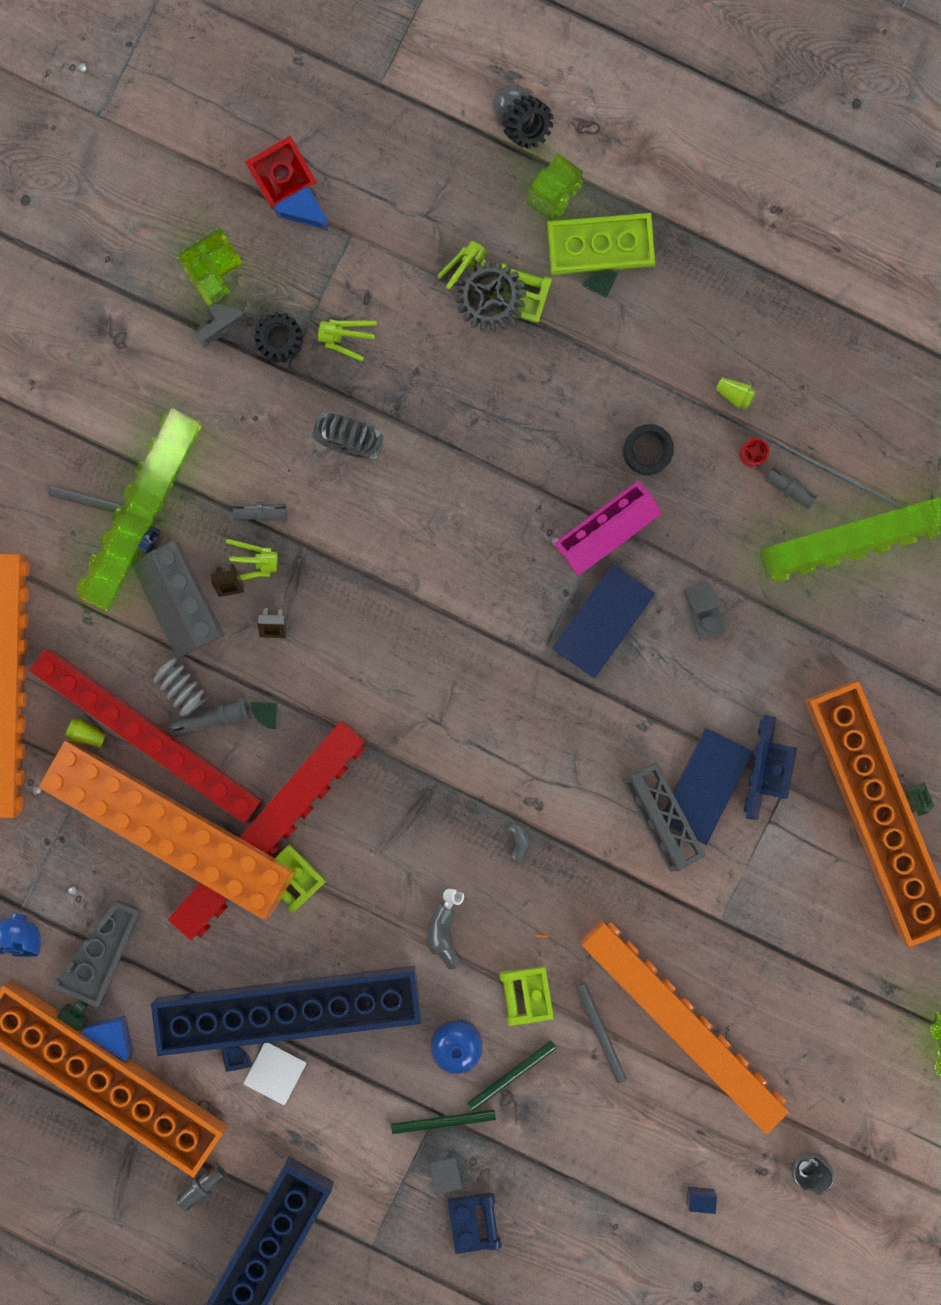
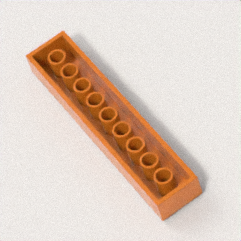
(879, 811)
(167, 829)
(105, 1083)

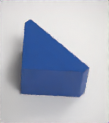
(303, 209)
(111, 1035)

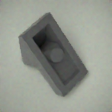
(226, 319)
(705, 610)

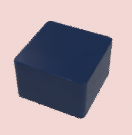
(701, 1200)

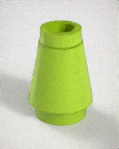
(736, 392)
(84, 733)

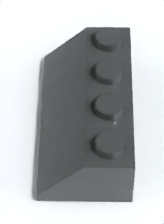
(177, 599)

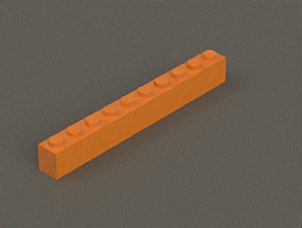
(12, 674)
(684, 1026)

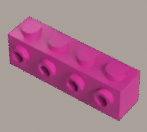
(608, 528)

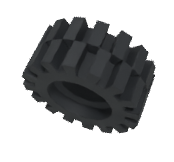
(516, 116)
(278, 321)

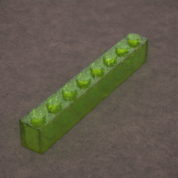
(139, 509)
(852, 540)

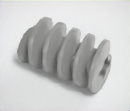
(179, 687)

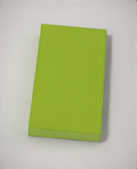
(601, 244)

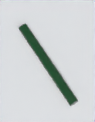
(512, 1075)
(445, 1121)

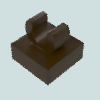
(227, 582)
(272, 625)

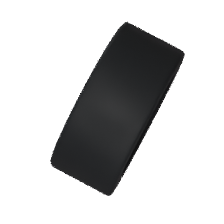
(662, 435)

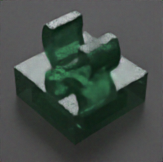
(921, 799)
(74, 1015)

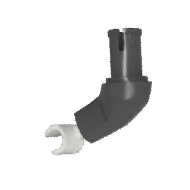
(439, 925)

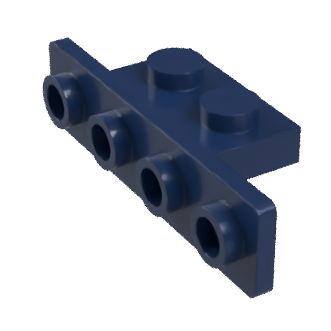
(771, 771)

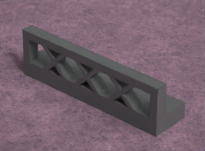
(655, 822)

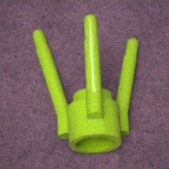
(470, 256)
(333, 331)
(265, 561)

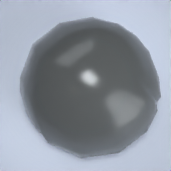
(505, 97)
(813, 1173)

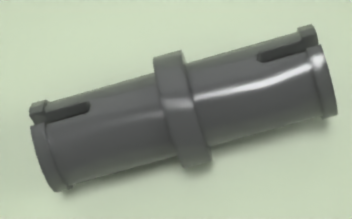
(791, 487)
(260, 511)
(201, 1187)

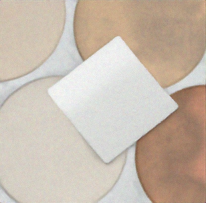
(275, 1073)

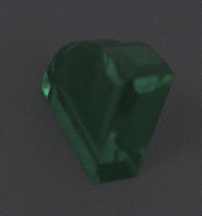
(601, 282)
(265, 713)

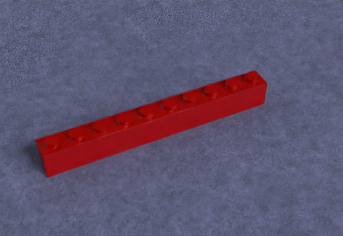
(146, 735)
(277, 820)

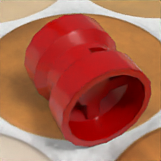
(756, 448)

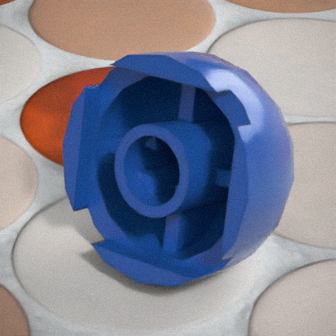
(19, 937)
(456, 1047)

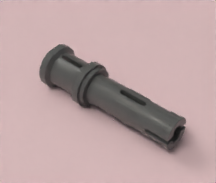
(221, 715)

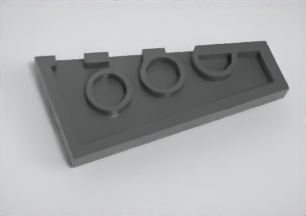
(95, 963)

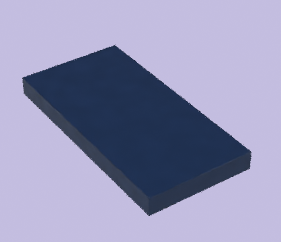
(603, 621)
(708, 782)

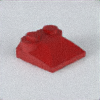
(280, 171)

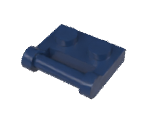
(465, 1223)

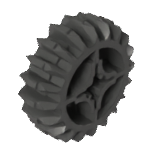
(485, 307)
(347, 436)

